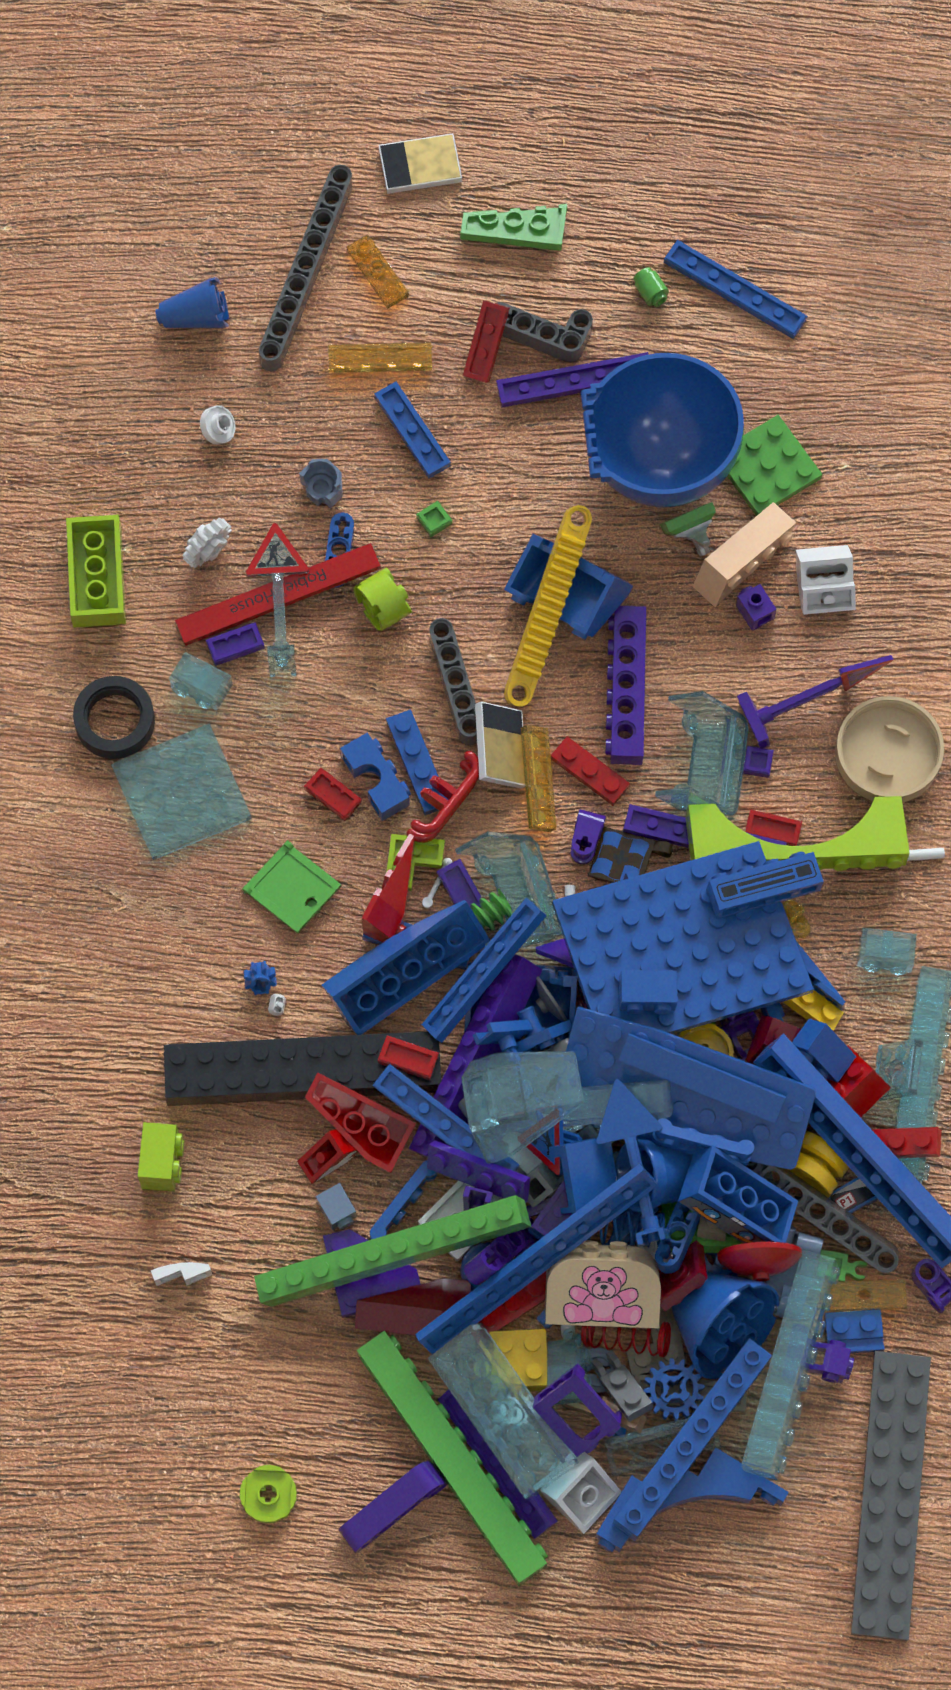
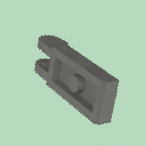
(622, 1388)

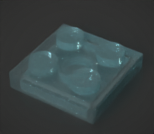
(900, 1067)

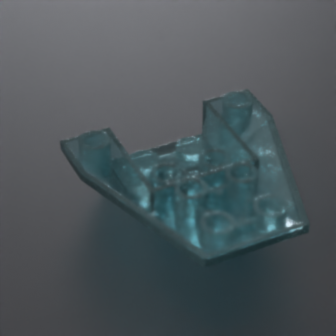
(519, 1098)

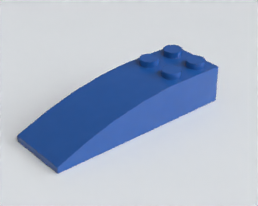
(405, 966)

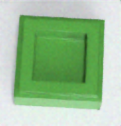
(434, 518)

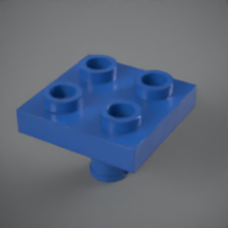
(540, 1037)

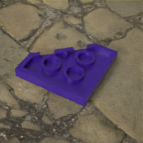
(373, 1285)

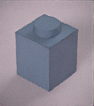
(336, 1207)

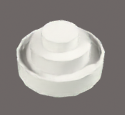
(217, 425)

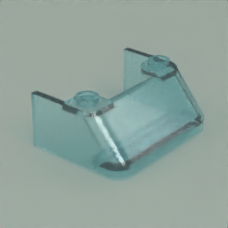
(716, 754)
(519, 873)

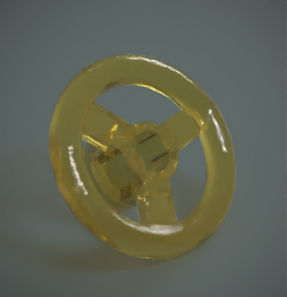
(795, 916)

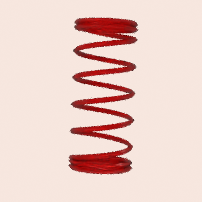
(665, 1328)

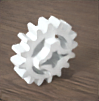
(207, 542)

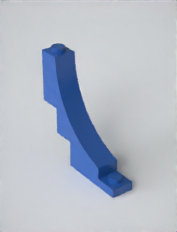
(719, 1479)

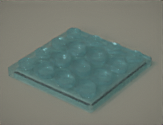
(181, 791)

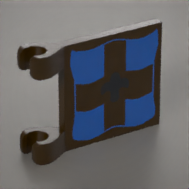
(622, 853)

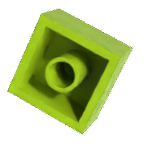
(159, 1157)

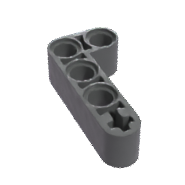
(561, 335)

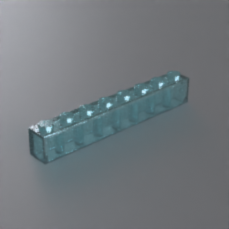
(928, 1025)
(789, 1365)

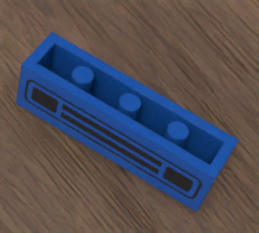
(764, 884)

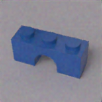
(365, 756)

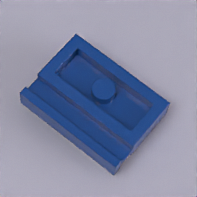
(858, 1329)

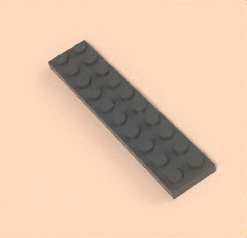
(891, 1496)

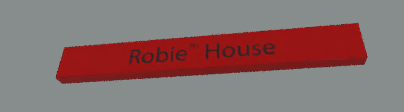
(260, 600)

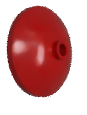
(760, 1259)

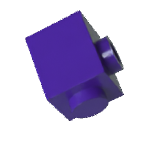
(755, 606)

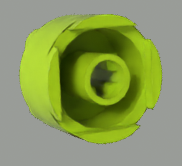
(382, 599)

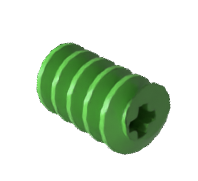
(493, 910)

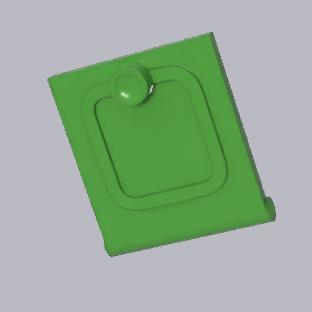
(288, 883)

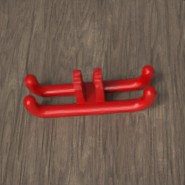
(427, 832)

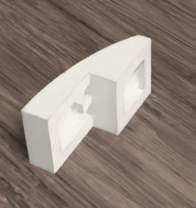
(190, 1271)

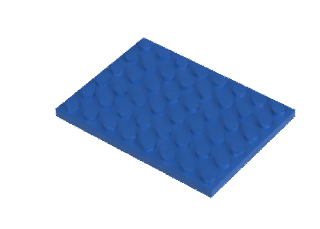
(670, 925)

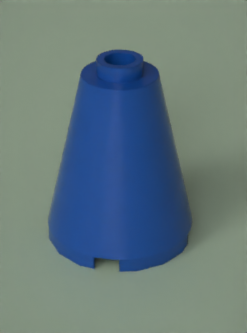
(195, 307)

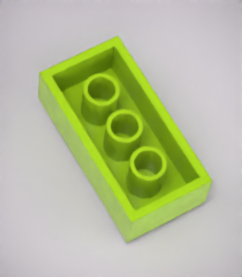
(96, 571)

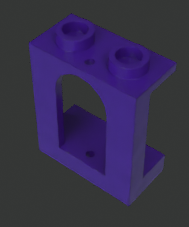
(574, 1381)

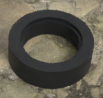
(107, 687)

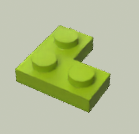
(425, 854)

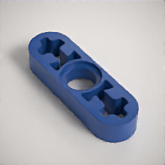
(334, 532)
(680, 1247)

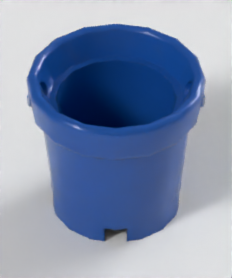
(664, 1165)

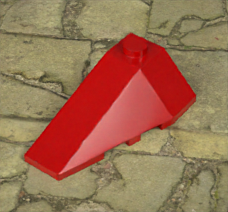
(387, 907)

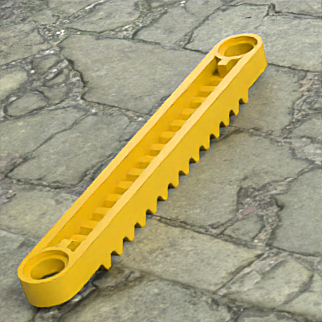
(548, 606)

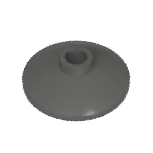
(547, 1002)

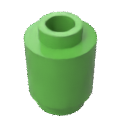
(651, 287)

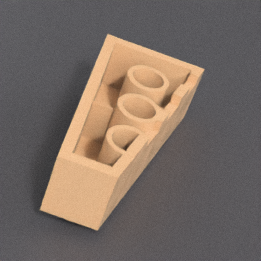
(743, 553)

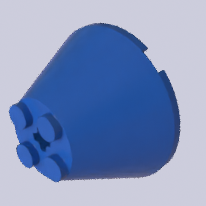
(722, 1318)

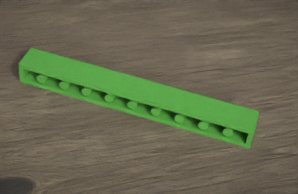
(392, 1251)
(452, 1459)

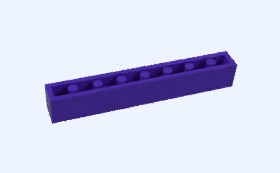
(499, 1003)

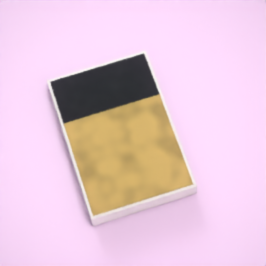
(420, 163)
(500, 744)

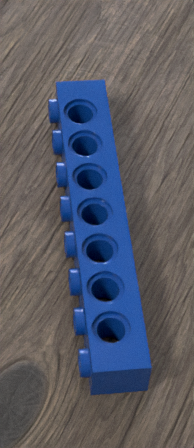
(692, 1440)

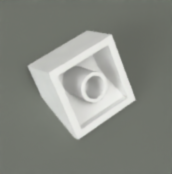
(582, 1492)

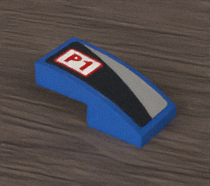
(853, 1196)

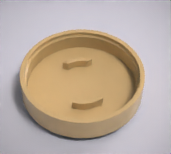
(889, 748)

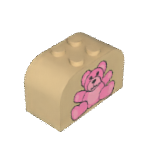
(604, 1287)

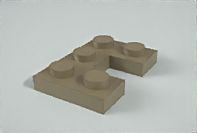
(644, 1362)

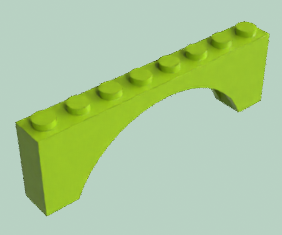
(873, 842)

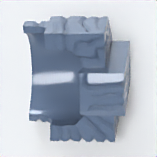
(322, 482)

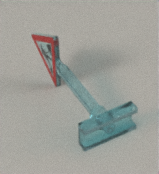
(275, 559)

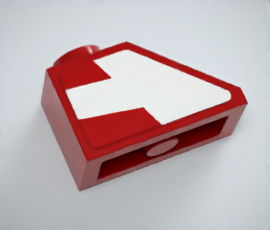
(326, 1156)

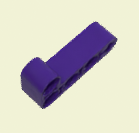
(497, 1254)
(393, 1504)

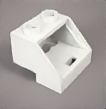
(834, 590)

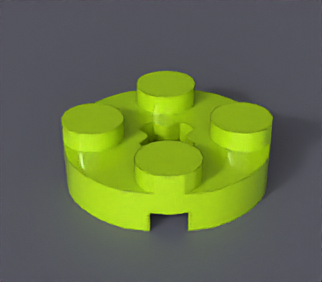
(256, 1482)

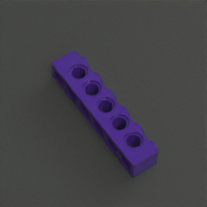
(630, 750)

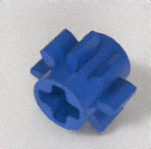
(260, 978)

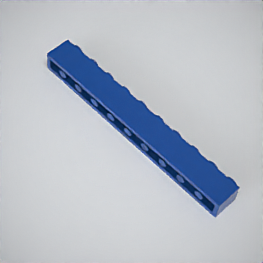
(865, 1153)

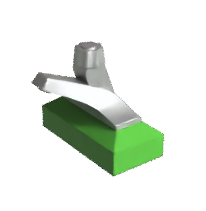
(692, 527)

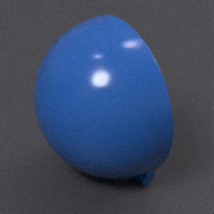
(662, 429)

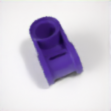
(586, 833)
(934, 1287)

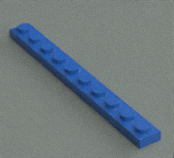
(537, 1258)

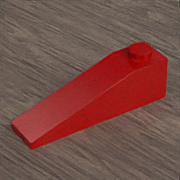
(367, 1125)

